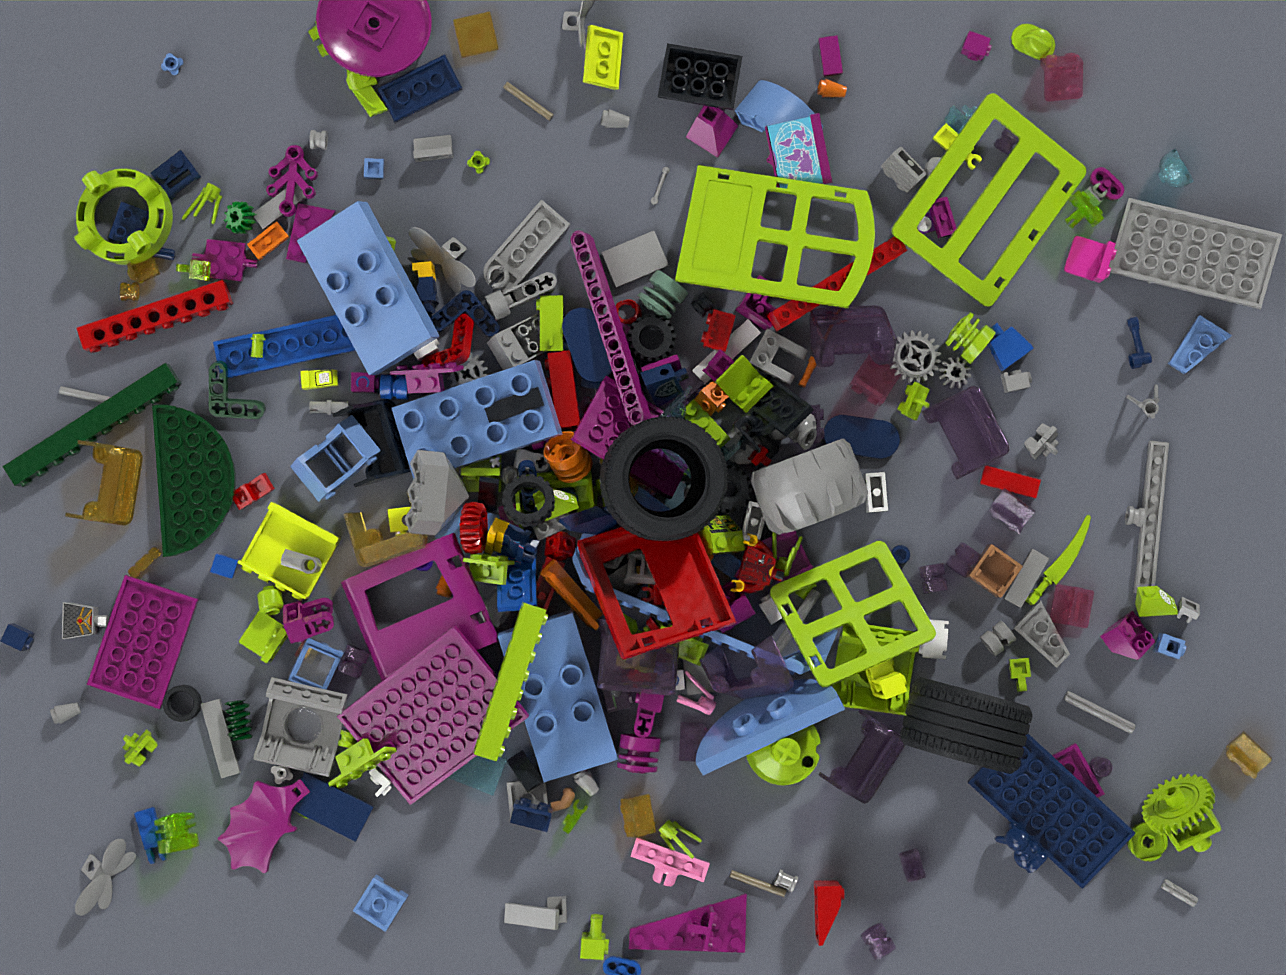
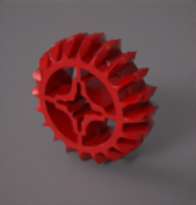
(473, 528)

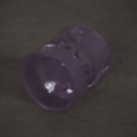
(1006, 141)
(1100, 766)

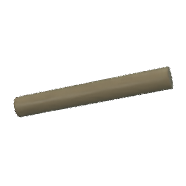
(528, 101)
(757, 883)

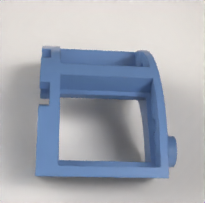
(360, 441)

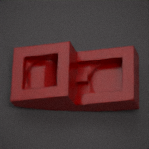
(252, 491)

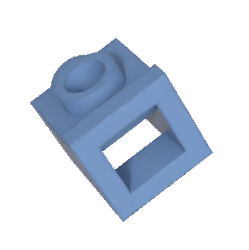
(1178, 647)

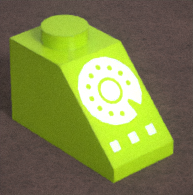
(563, 504)
(1154, 602)

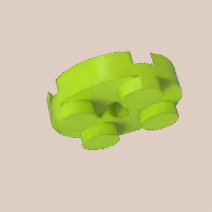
(1155, 848)

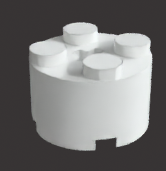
(939, 644)

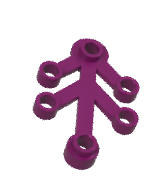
(291, 178)

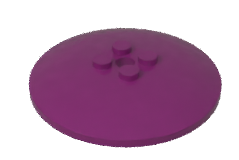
(374, 51)

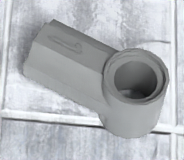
(299, 561)

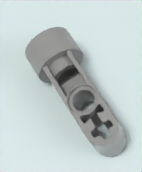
(501, 302)

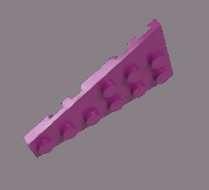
(673, 935)

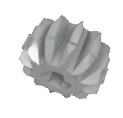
(949, 368)

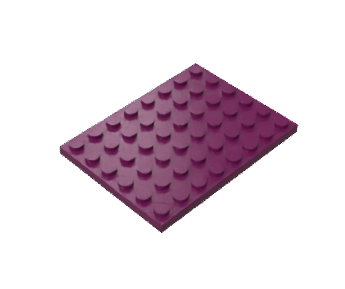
(428, 713)

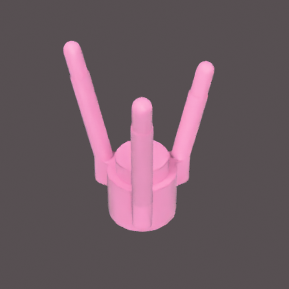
(704, 704)

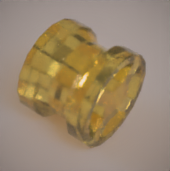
(129, 291)

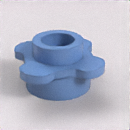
(166, 65)

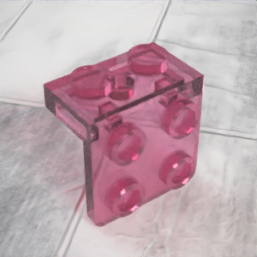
(1062, 77)
(874, 381)

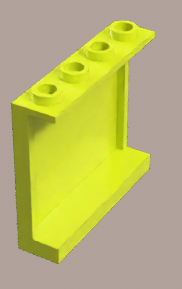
(289, 531)

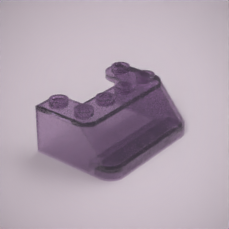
(851, 332)

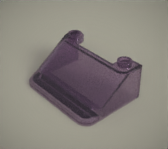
(969, 430)

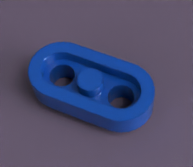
(622, 966)

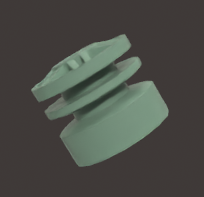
(662, 294)

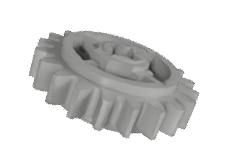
(917, 363)

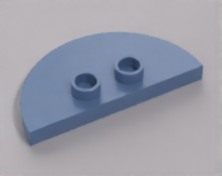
(765, 720)

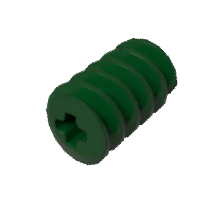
(238, 720)

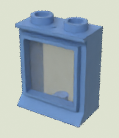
(315, 664)

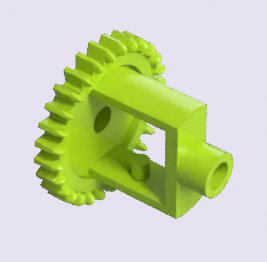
(1180, 805)

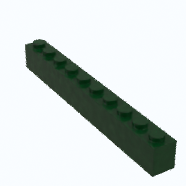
(91, 425)

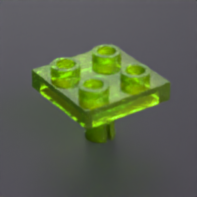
(1085, 210)

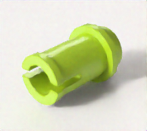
(257, 345)
(805, 591)

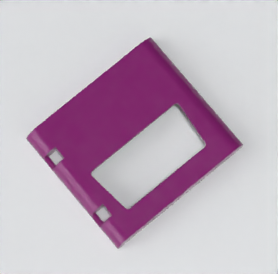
(403, 640)

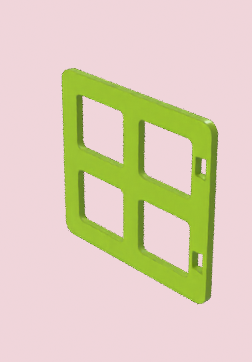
(853, 613)

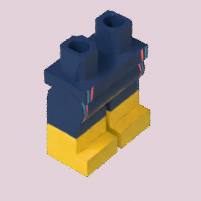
(427, 285)
(511, 541)

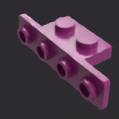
(425, 379)

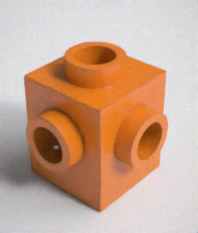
(712, 398)

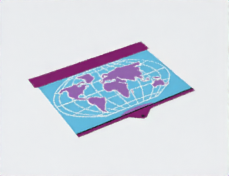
(799, 150)

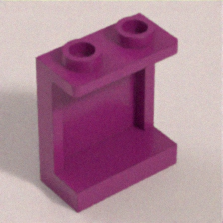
(785, 543)

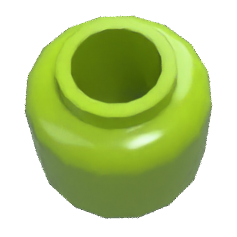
(270, 600)

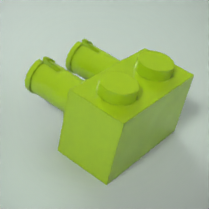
(594, 942)

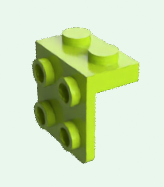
(691, 649)

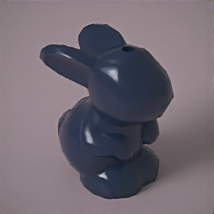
(1026, 851)

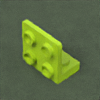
(743, 384)
(264, 636)

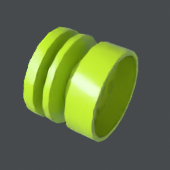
(970, 337)

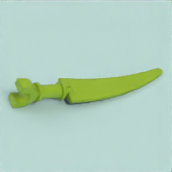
(1062, 563)

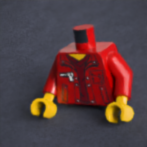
(756, 567)

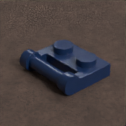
(172, 170)

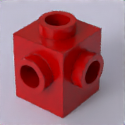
(560, 546)

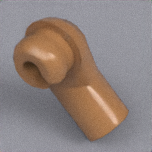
(565, 801)

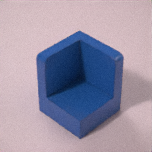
(224, 566)

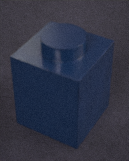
(18, 637)

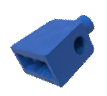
(1008, 346)

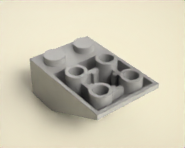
(517, 343)

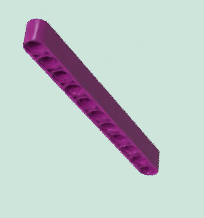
(604, 321)

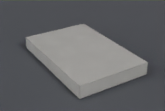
(635, 259)

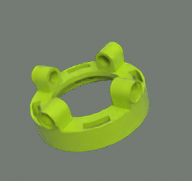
(140, 244)

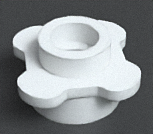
(278, 777)

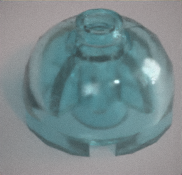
(1174, 170)

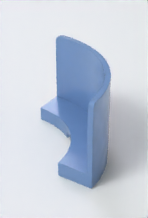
(770, 105)

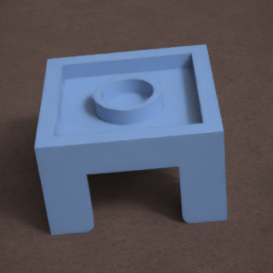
(380, 903)

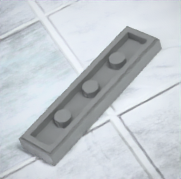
(221, 743)

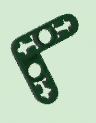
(223, 399)

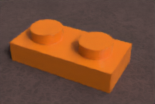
(268, 240)

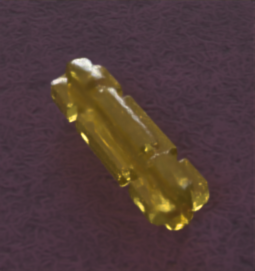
(144, 562)

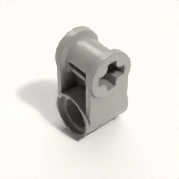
(522, 454)

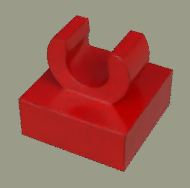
(756, 457)
(654, 596)

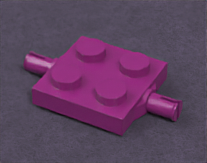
(226, 259)

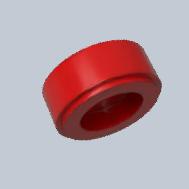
(653, 624)

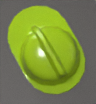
(1033, 41)

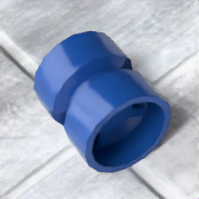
(393, 387)

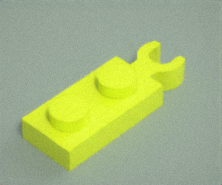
(945, 138)

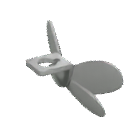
(585, 7)
(429, 250)
(101, 885)

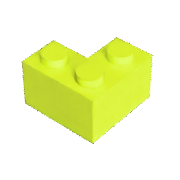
(885, 681)

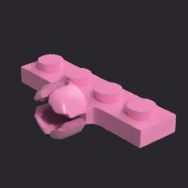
(669, 862)

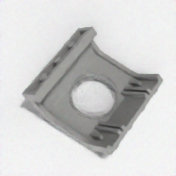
(301, 727)

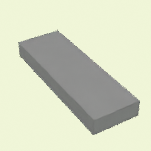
(270, 212)
(1026, 578)
(531, 916)

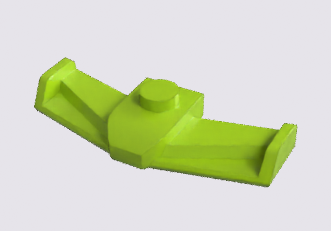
(363, 90)

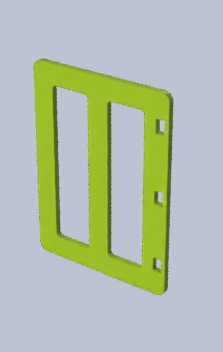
(1030, 141)

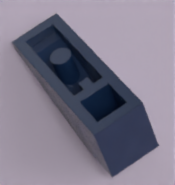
(590, 521)

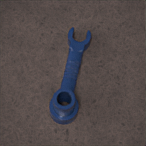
(1139, 358)

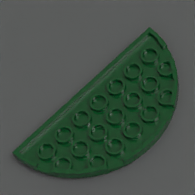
(192, 476)

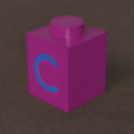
(364, 383)

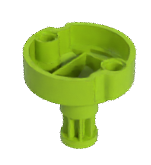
(782, 760)

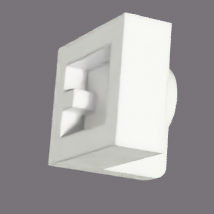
(379, 777)

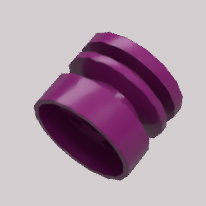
(638, 753)

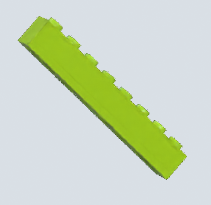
(509, 682)

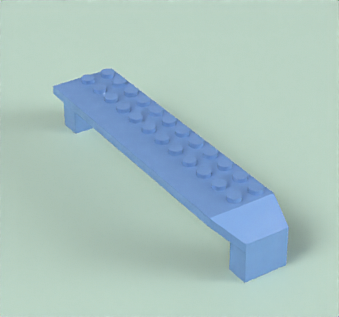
(794, 662)

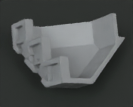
(434, 493)

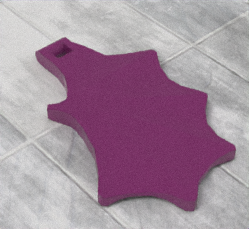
(260, 824)

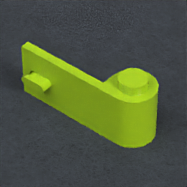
(551, 320)

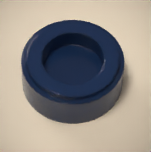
(901, 554)

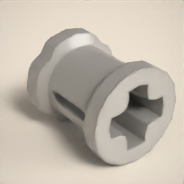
(786, 881)

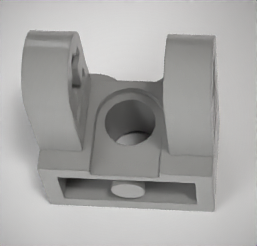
(766, 351)

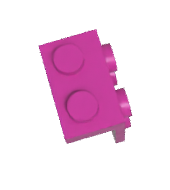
(1090, 259)

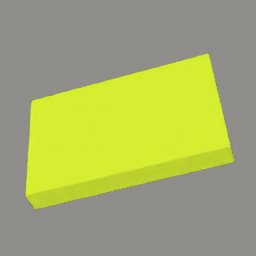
(603, 57)

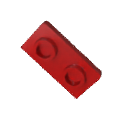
(719, 330)

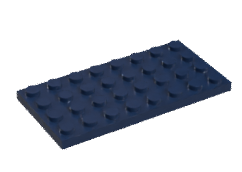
(1055, 812)

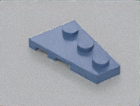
(1197, 344)

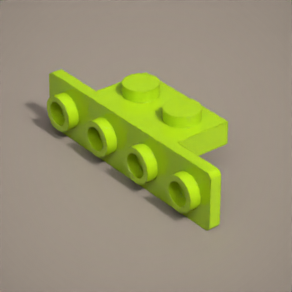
(358, 760)

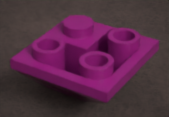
(712, 130)
(1128, 637)

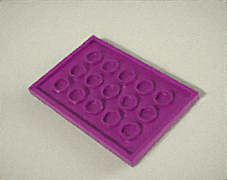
(607, 420)
(142, 641)

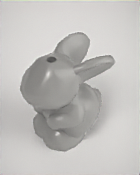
(803, 434)

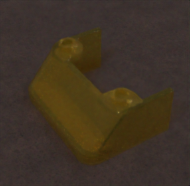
(117, 485)
(372, 549)

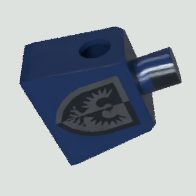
(664, 383)

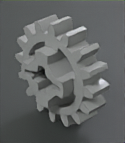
(473, 372)

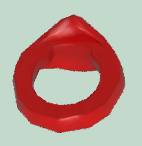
(638, 312)

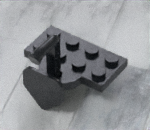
(775, 410)

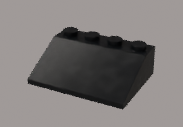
(700, 76)

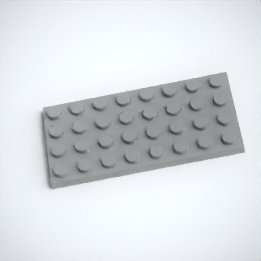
(1195, 253)

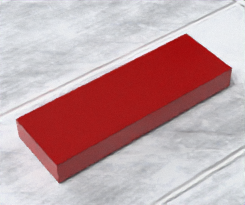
(1010, 481)

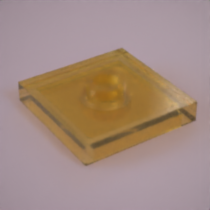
(475, 34)

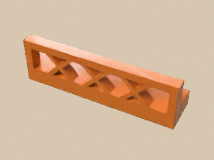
(571, 594)

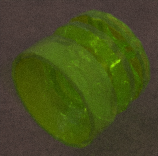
(176, 832)

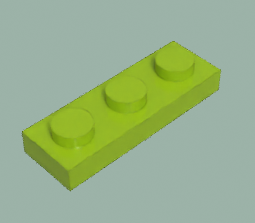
(698, 416)

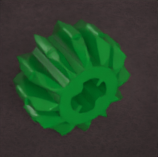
(239, 217)

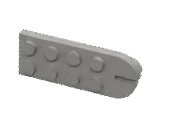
(525, 247)

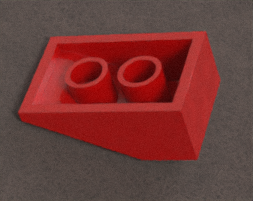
(827, 904)

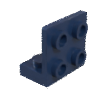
(127, 221)
(531, 815)

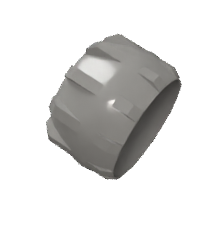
(809, 487)

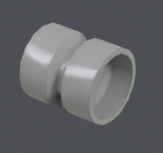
(998, 638)

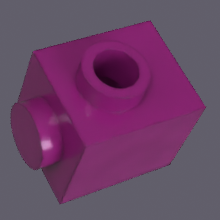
(976, 46)

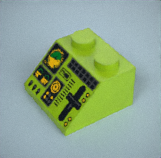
(722, 536)

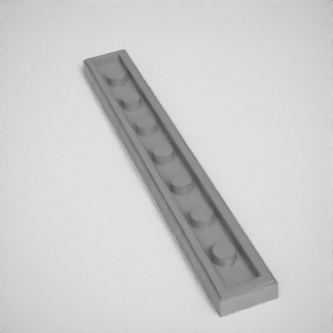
(1153, 504)

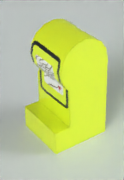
(319, 379)

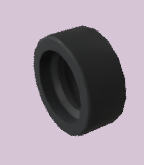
(196, 706)

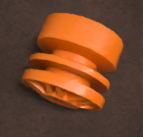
(567, 459)

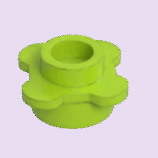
(478, 157)

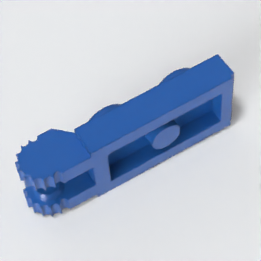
(147, 832)

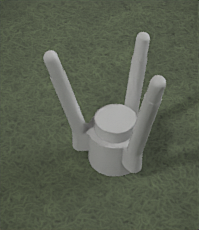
(1149, 405)

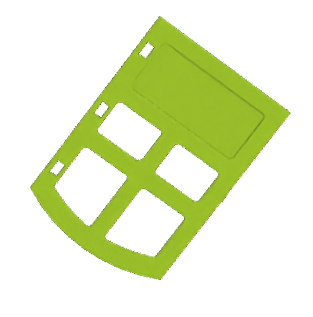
(727, 226)

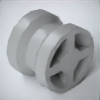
(318, 139)
(1134, 516)

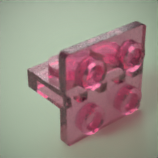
(1071, 606)

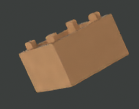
(994, 571)

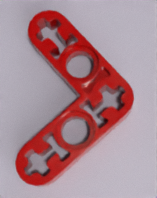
(459, 349)

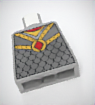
(81, 620)

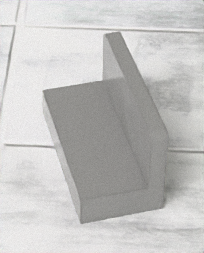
(433, 148)

